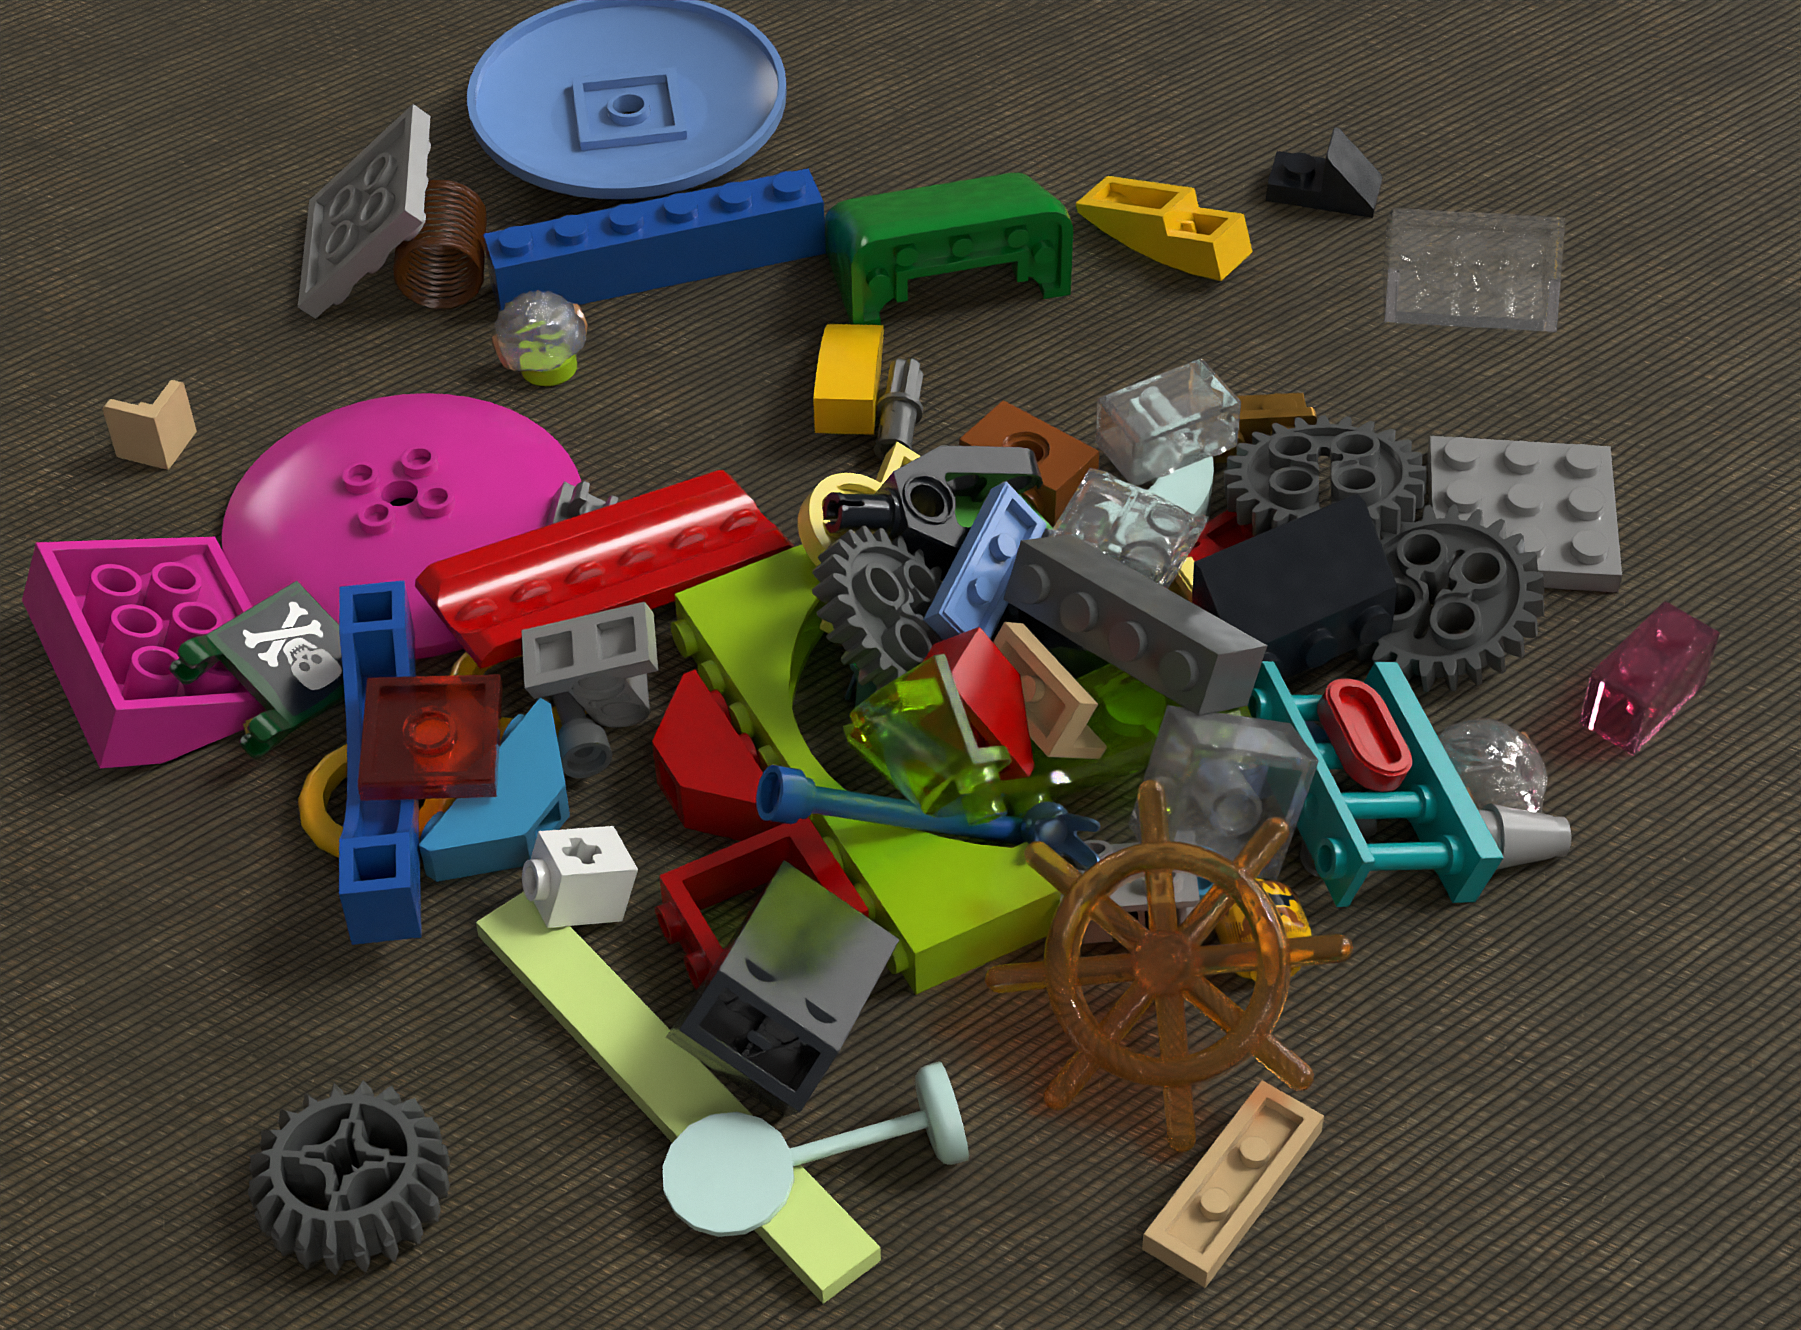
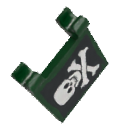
(282, 654)

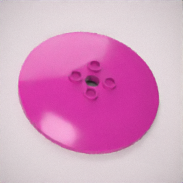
(323, 496)

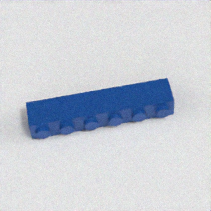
(661, 241)

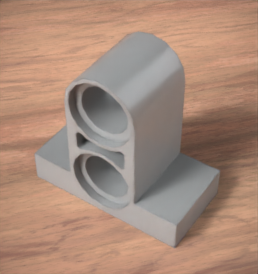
(596, 660)

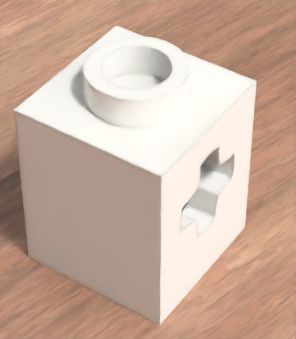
(579, 876)

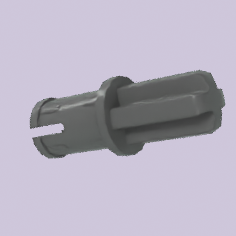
(899, 406)

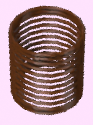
(472, 247)

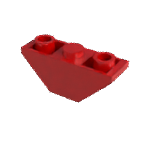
(706, 765)

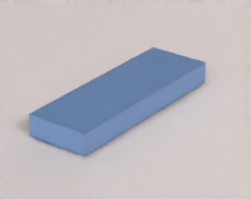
(982, 568)

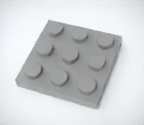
(365, 212)
(1547, 492)

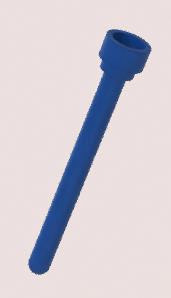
(788, 795)

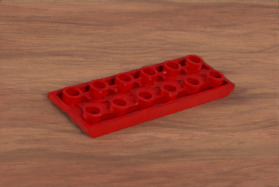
(598, 563)

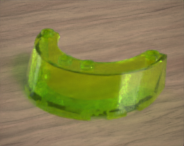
(926, 749)

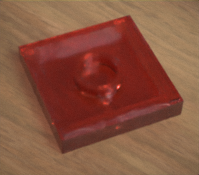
(431, 737)

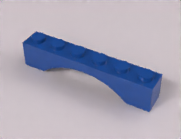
(378, 836)

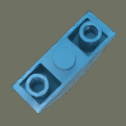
(502, 830)

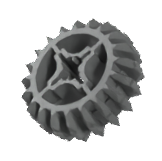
(375, 1203)

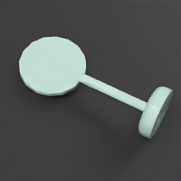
(738, 1170)

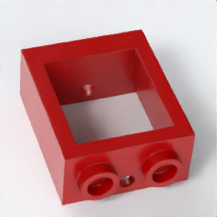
(735, 871)

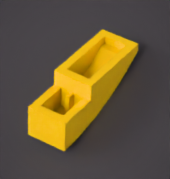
(1168, 225)
(848, 379)

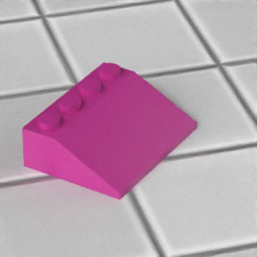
(114, 627)

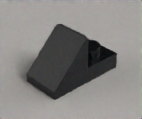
(1337, 183)

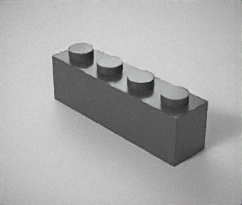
(1135, 624)

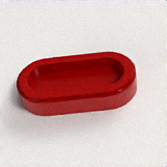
(1364, 735)

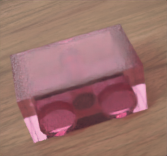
(1649, 677)

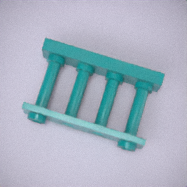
(1430, 797)

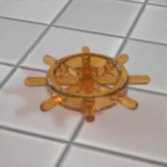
(1167, 965)

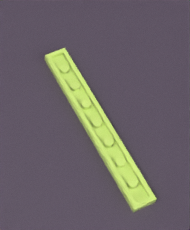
(666, 1081)

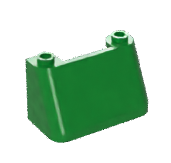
(944, 229)

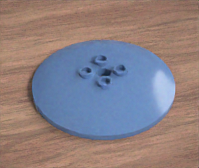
(557, 85)

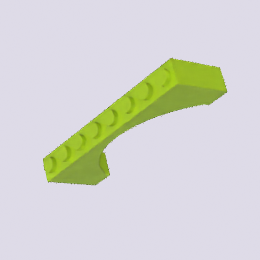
(937, 894)

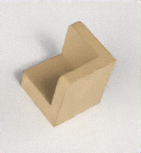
(152, 432)

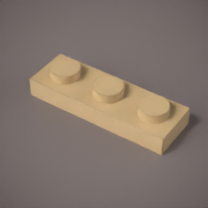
(1232, 1183)

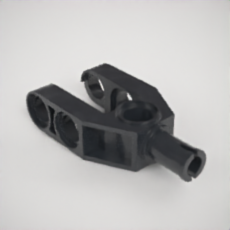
(920, 497)

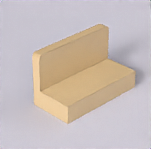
(1053, 699)

